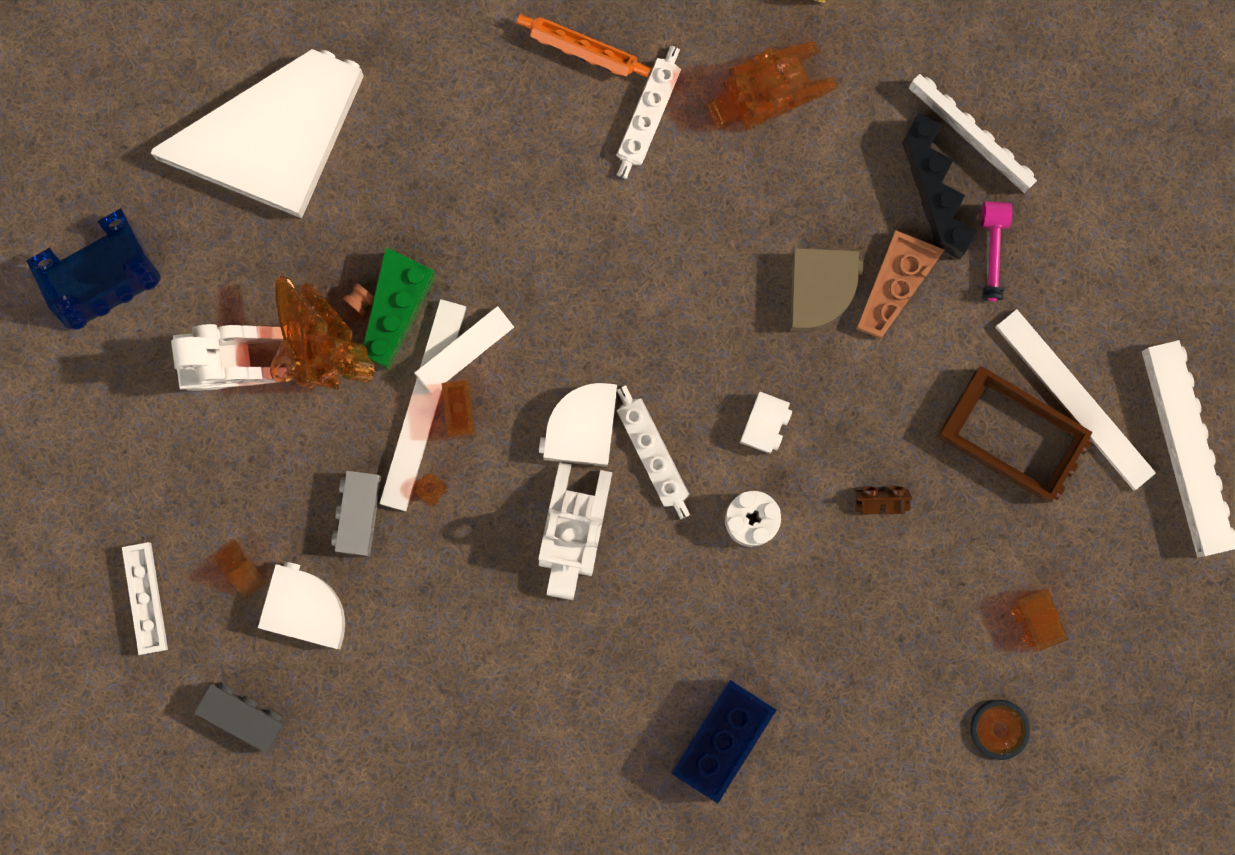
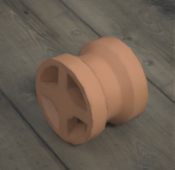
(359, 299)

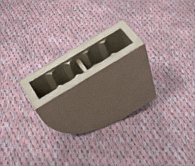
(822, 286)

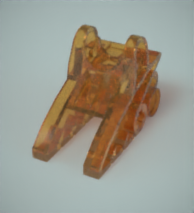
(768, 87)
(310, 341)

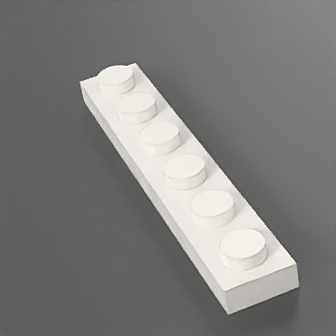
(965, 126)

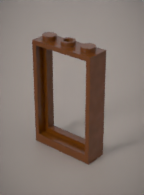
(983, 377)

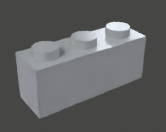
(356, 513)

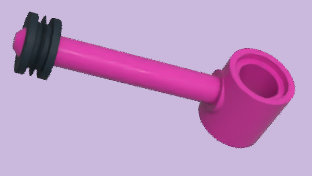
(995, 217)

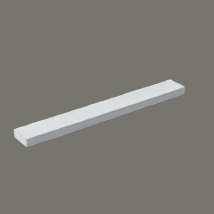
(1075, 399)
(420, 412)

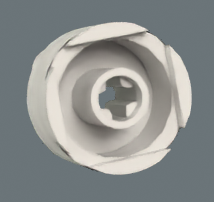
(767, 513)

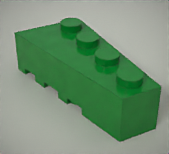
(396, 303)

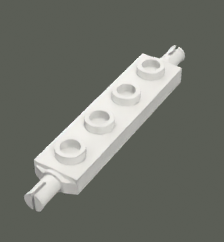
(648, 112)
(653, 452)

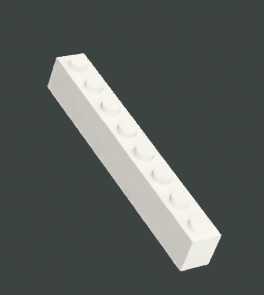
(1189, 448)

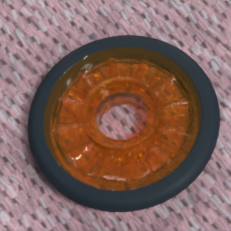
(1016, 723)

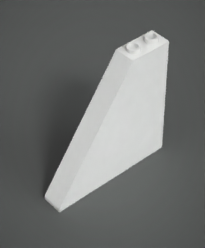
(273, 134)

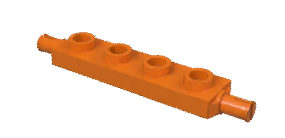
(583, 46)

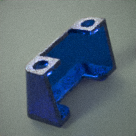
(97, 275)

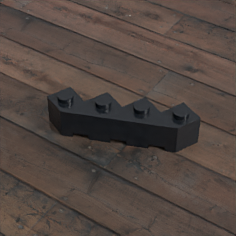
(938, 199)

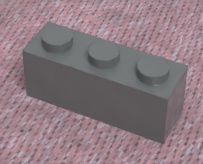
(241, 717)

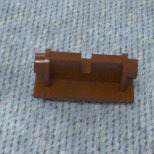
(870, 500)

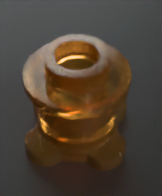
(431, 498)

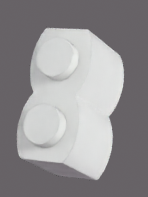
(765, 423)

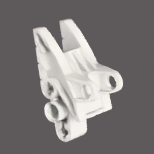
(220, 356)
(572, 532)

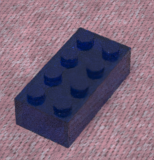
(723, 741)

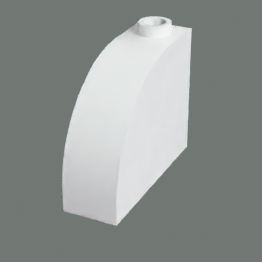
(581, 426)
(303, 607)

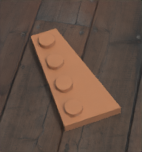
(898, 278)

